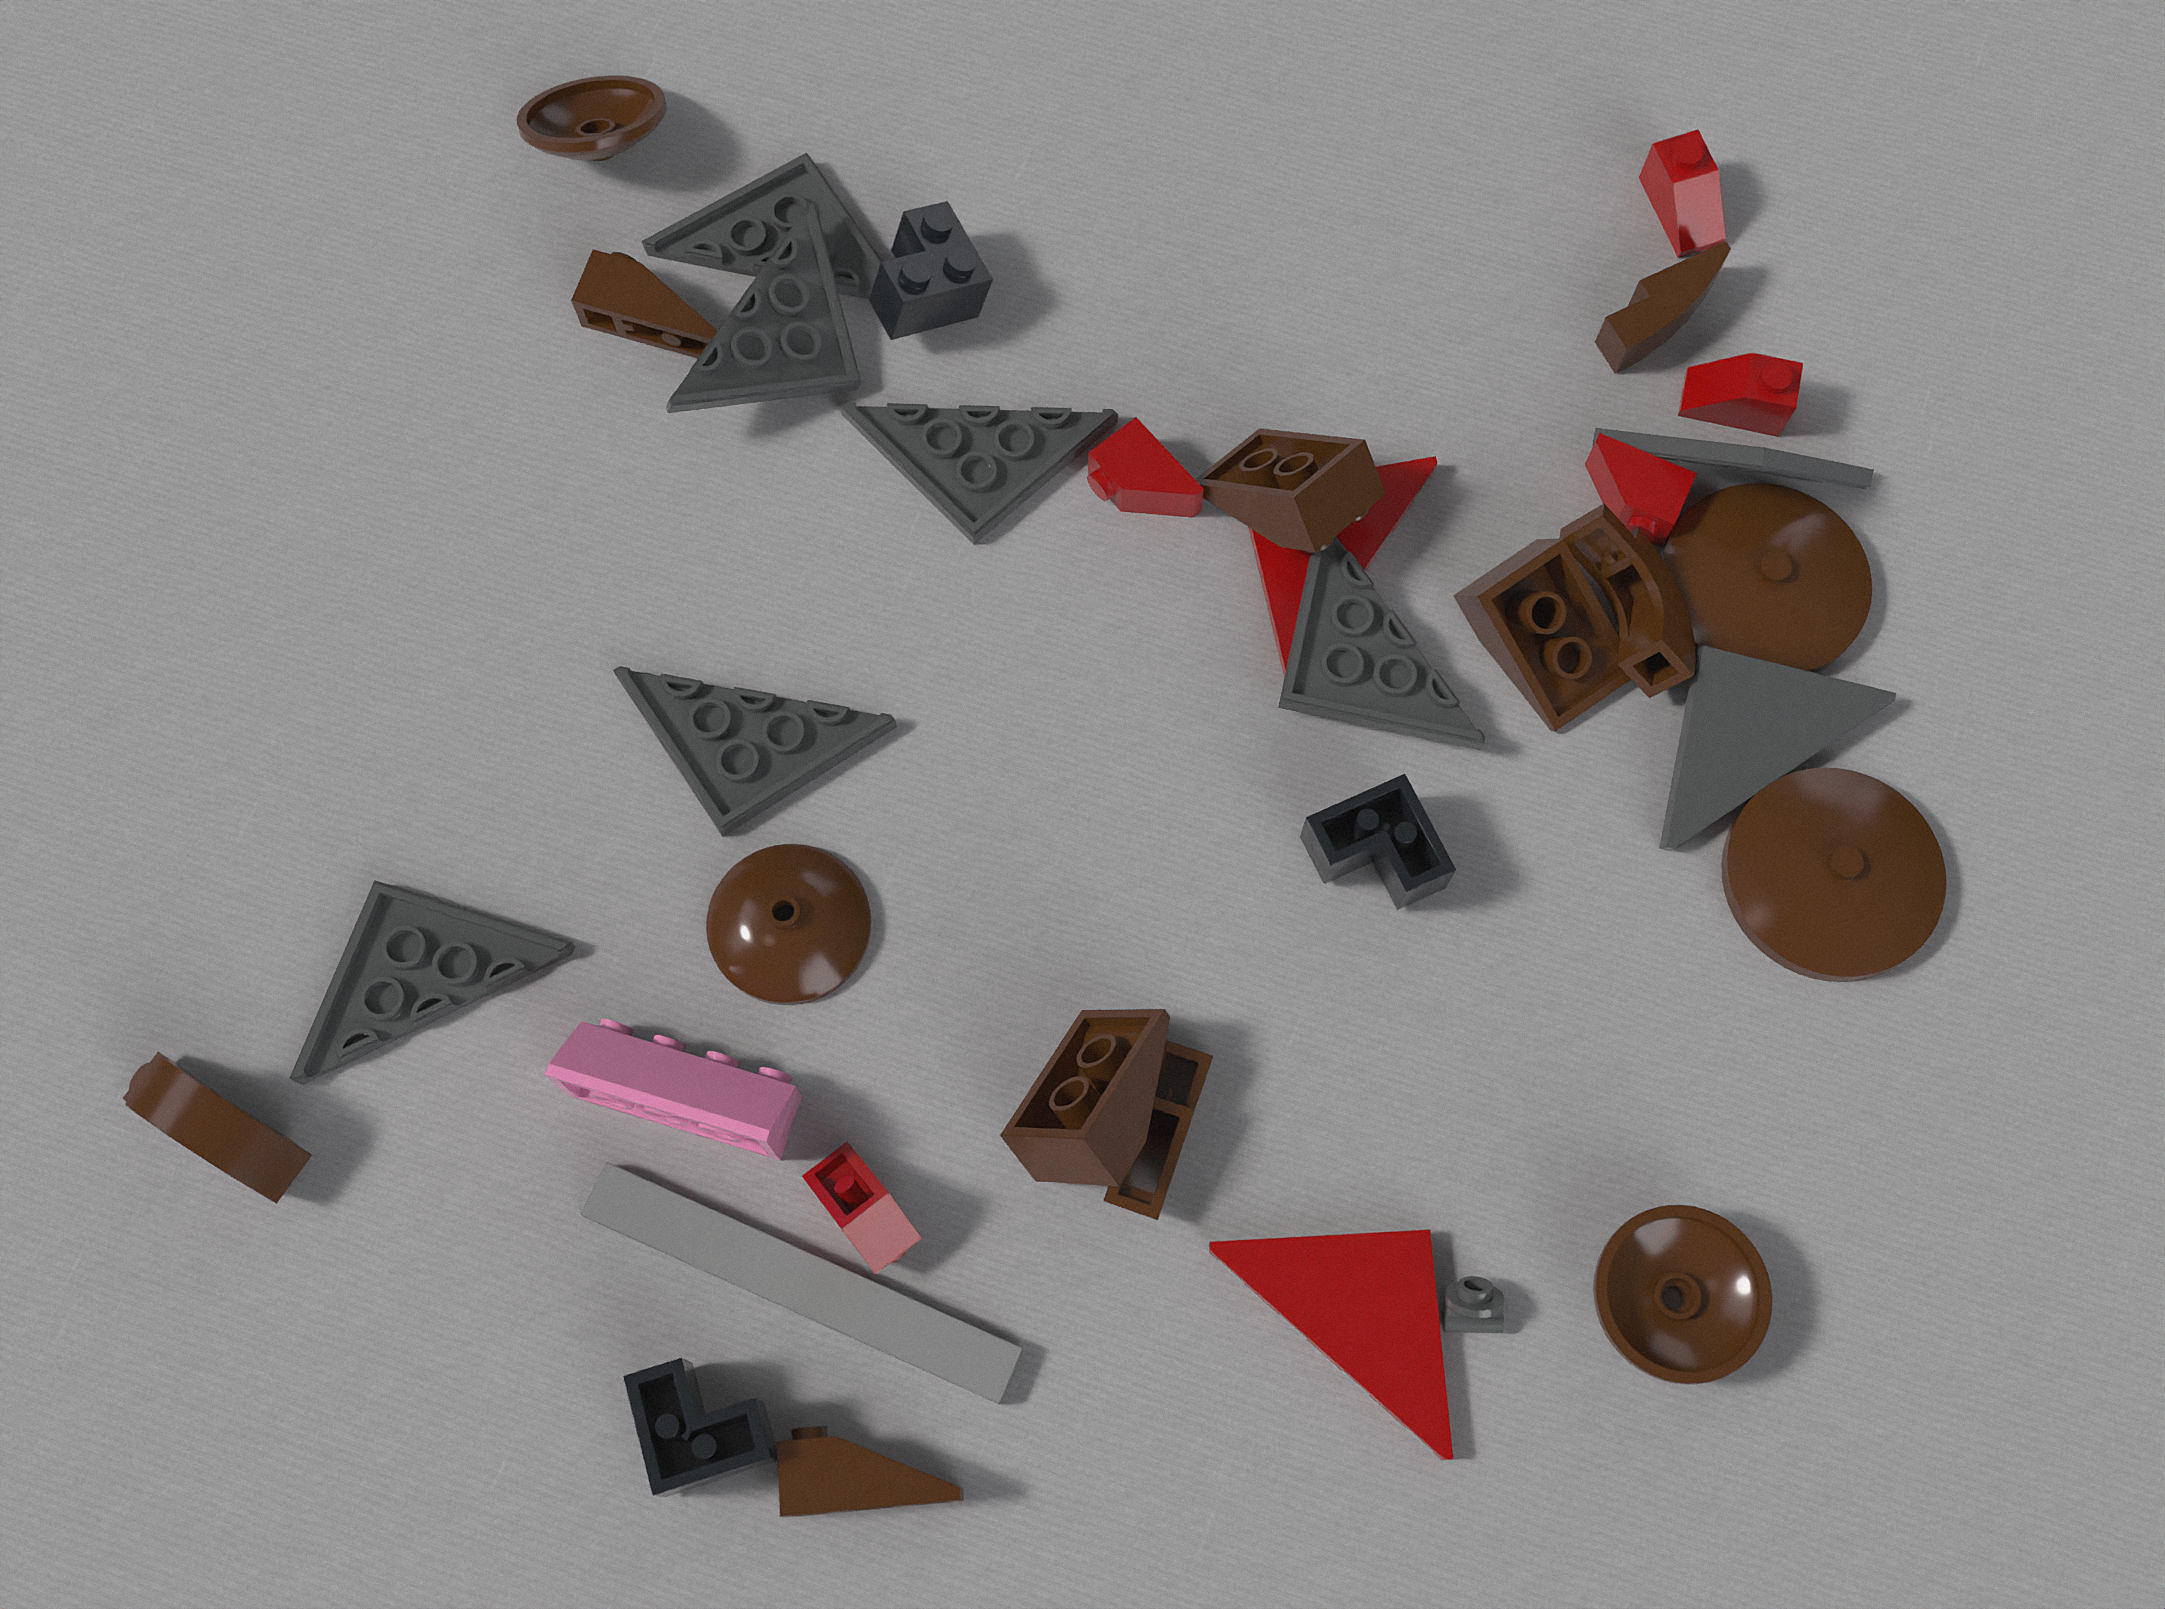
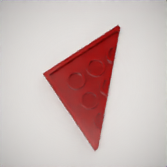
(1285, 569)
(1366, 1309)

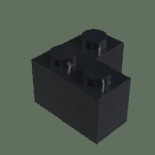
(933, 276)
(1382, 829)
(682, 1441)

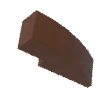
(1659, 308)
(1175, 1101)

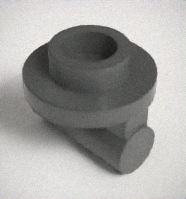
(1473, 1307)

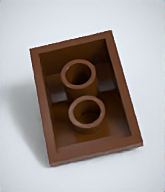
(1295, 486)
(1546, 630)
(1092, 1099)

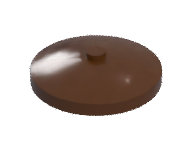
(1770, 575)
(1833, 874)

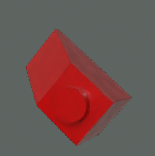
(1685, 192)
(1743, 392)
(1142, 475)
(1639, 486)
(862, 1207)

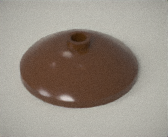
(592, 117)
(795, 957)
(1720, 1288)

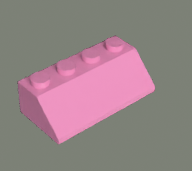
(677, 1088)

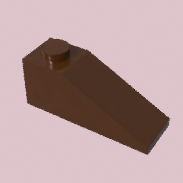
(634, 304)
(838, 1476)

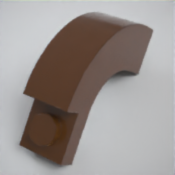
(1648, 607)
(215, 1127)

